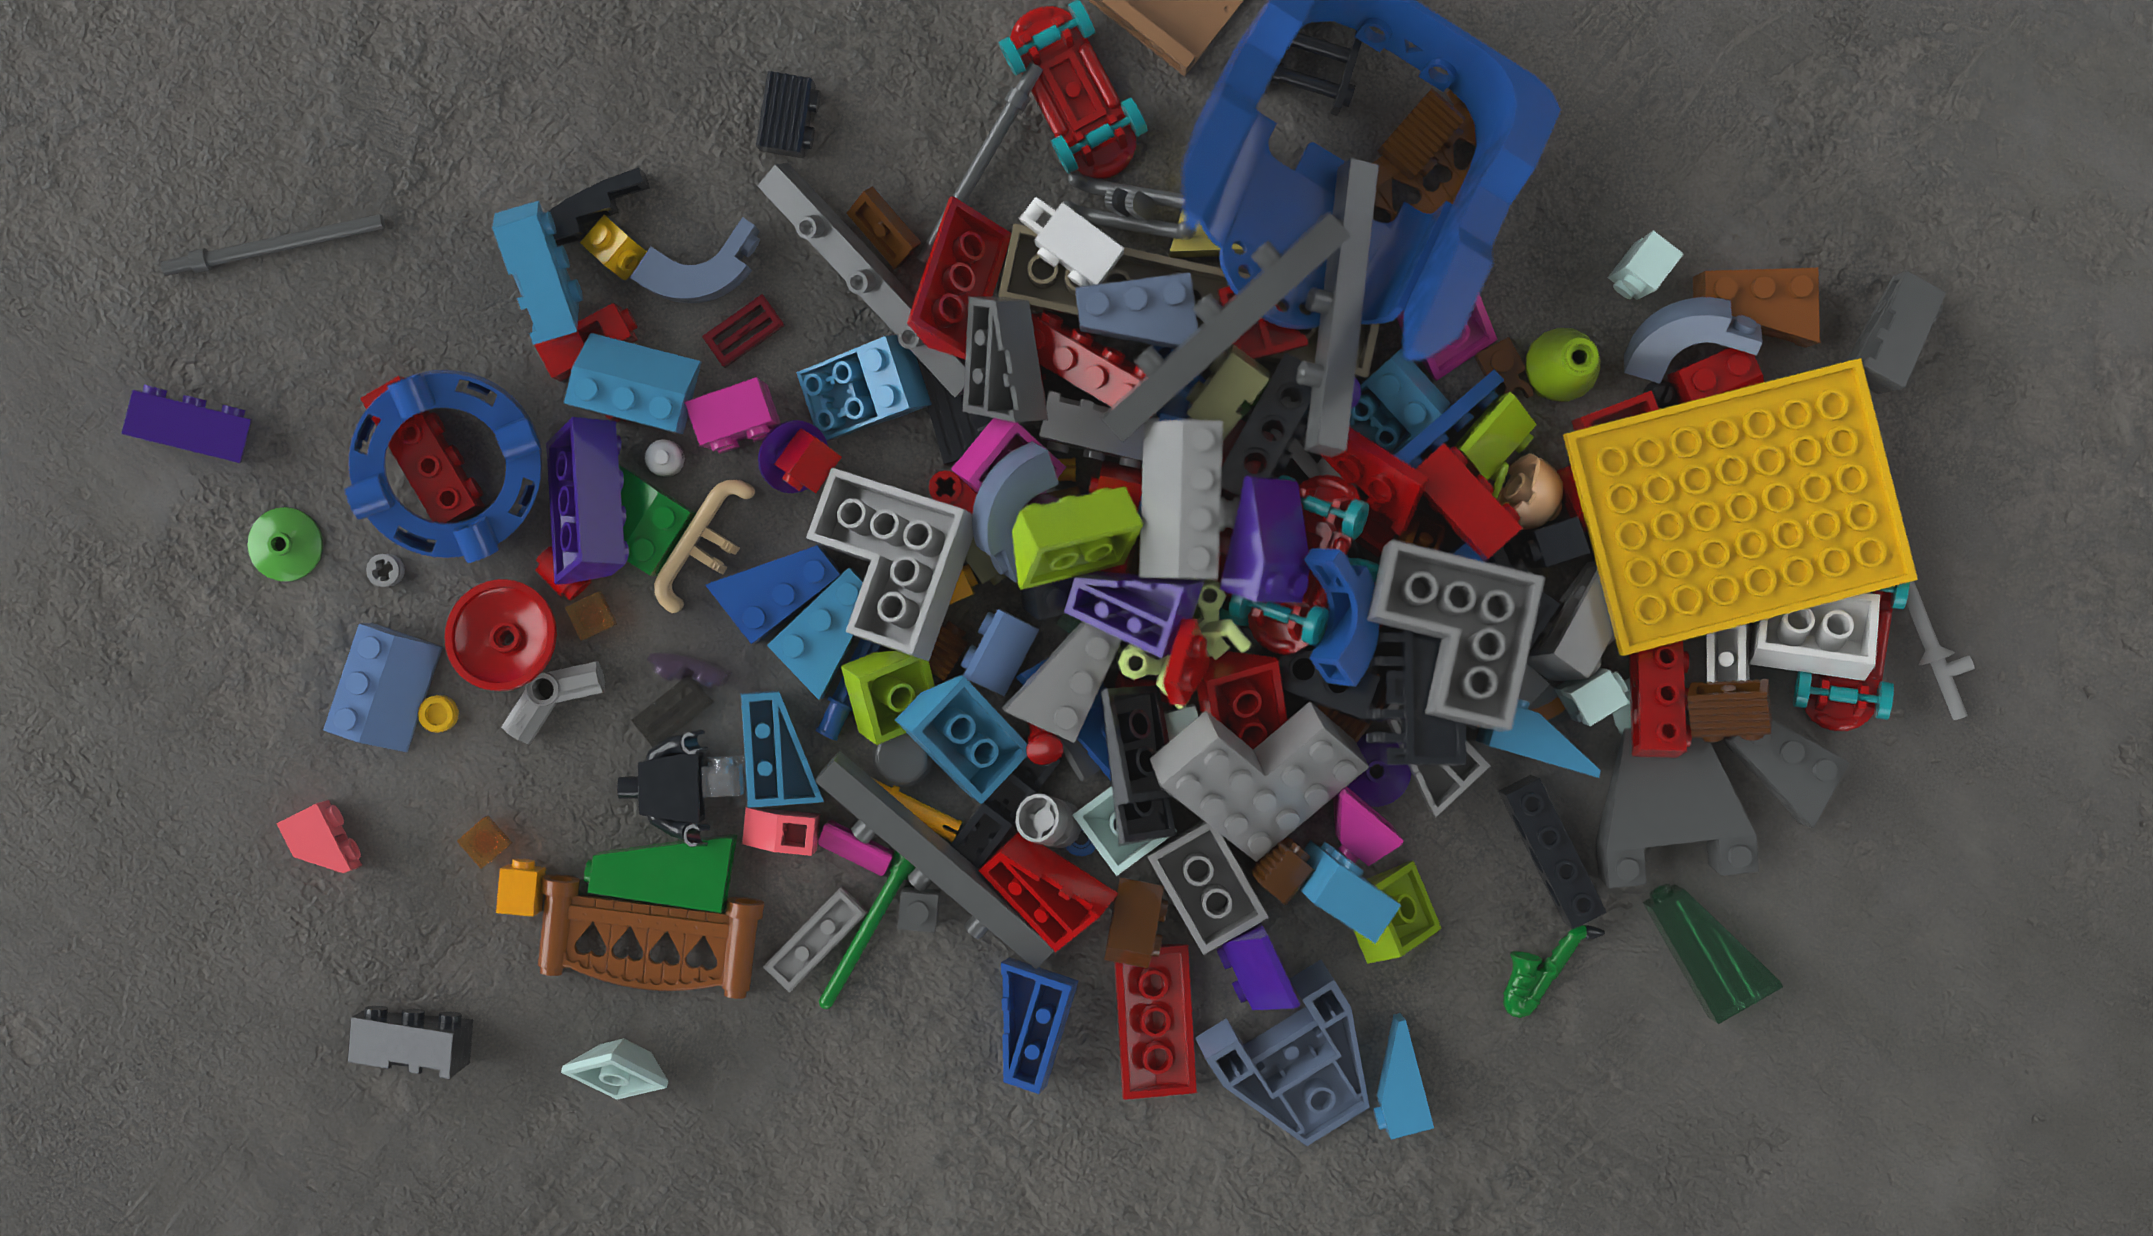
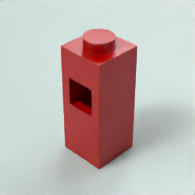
(561, 352)

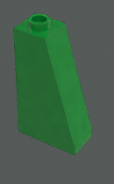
(667, 873)

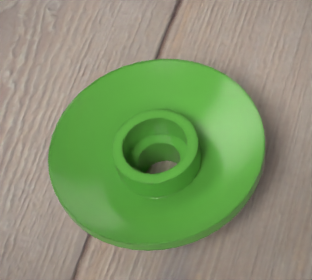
(302, 546)

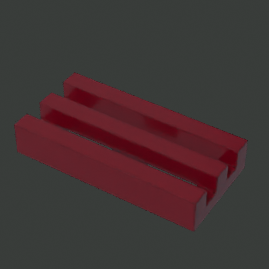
(750, 343)

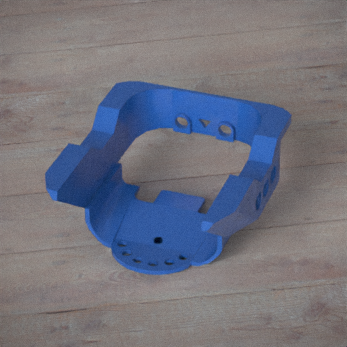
(1419, 260)

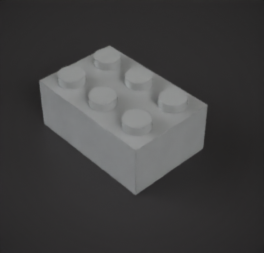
(1206, 885)

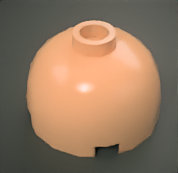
(1533, 491)

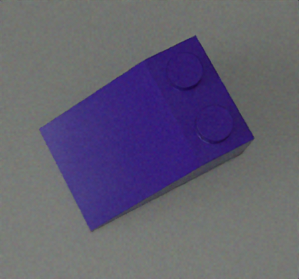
(1268, 543)
(1258, 971)

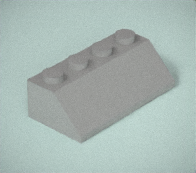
(1181, 499)

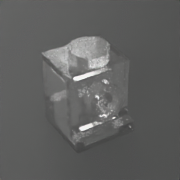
(724, 776)

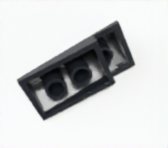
(1134, 735)

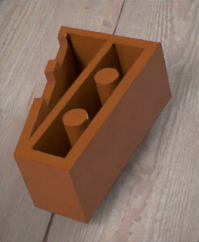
(1778, 299)

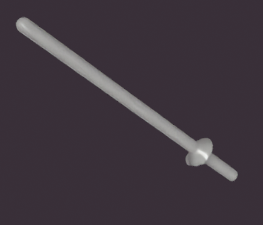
(1936, 655)

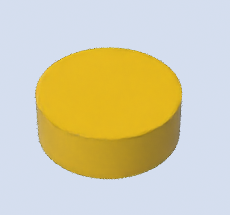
(438, 713)

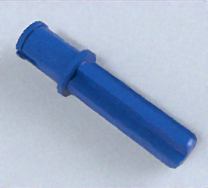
(840, 703)

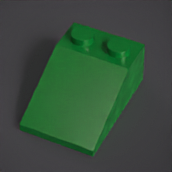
(652, 522)

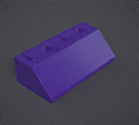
(586, 501)

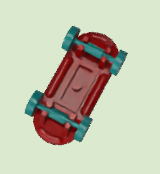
(1073, 92)
(1331, 520)
(1847, 702)

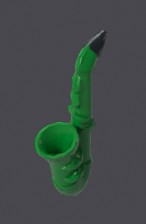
(1528, 983)

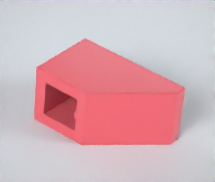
(781, 830)
(320, 839)

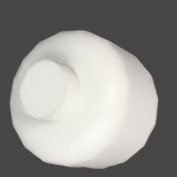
(664, 458)

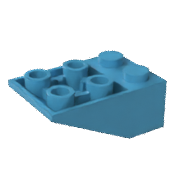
(863, 387)
(1396, 404)

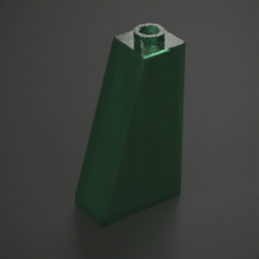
(1710, 957)

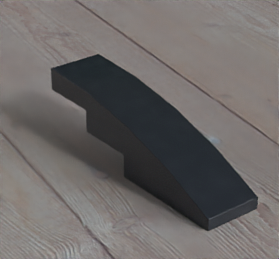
(593, 204)
(999, 810)

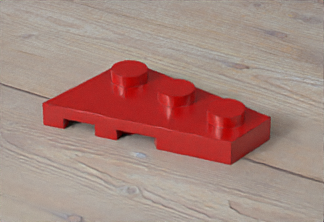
(1382, 476)

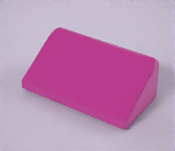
(844, 843)

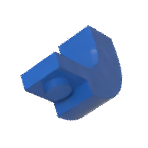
(1349, 637)

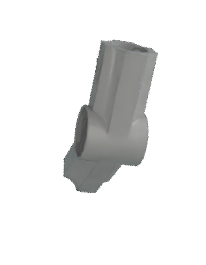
(568, 684)

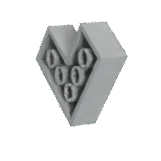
(912, 553)
(1483, 623)
(1264, 791)

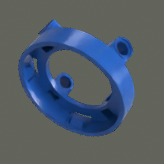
(374, 498)

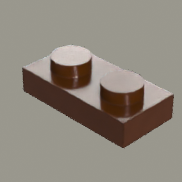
(883, 227)

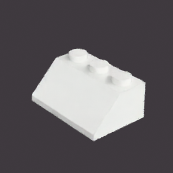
(1821, 639)

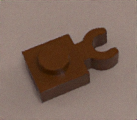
(1507, 363)

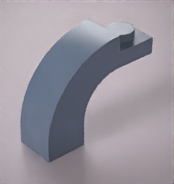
(704, 280)
(1684, 325)
(1002, 497)

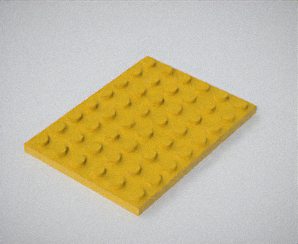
(1740, 507)

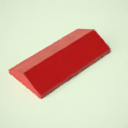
(960, 266)
(1156, 1026)

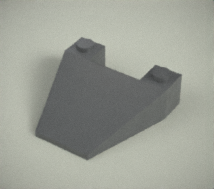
(1671, 804)

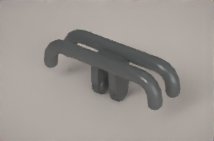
(1131, 207)

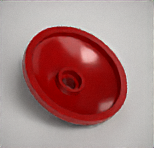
(478, 632)

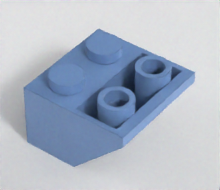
(999, 652)

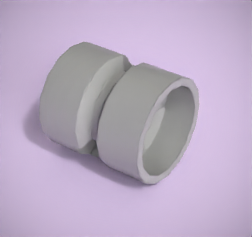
(1047, 821)

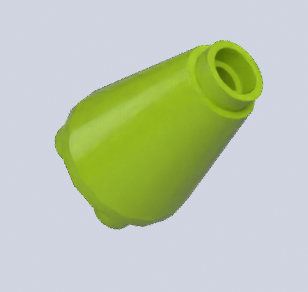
(1553, 370)

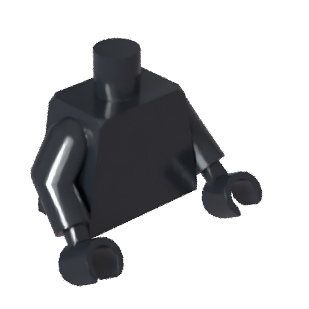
(671, 787)

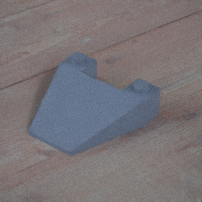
(1302, 1069)

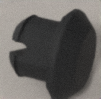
(1663, 393)

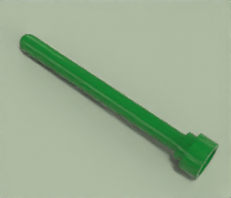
(900, 869)

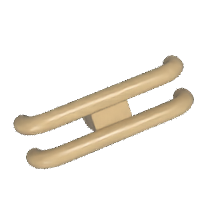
(688, 542)

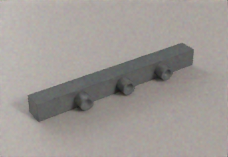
(858, 266)
(1340, 312)
(1223, 324)
(932, 857)

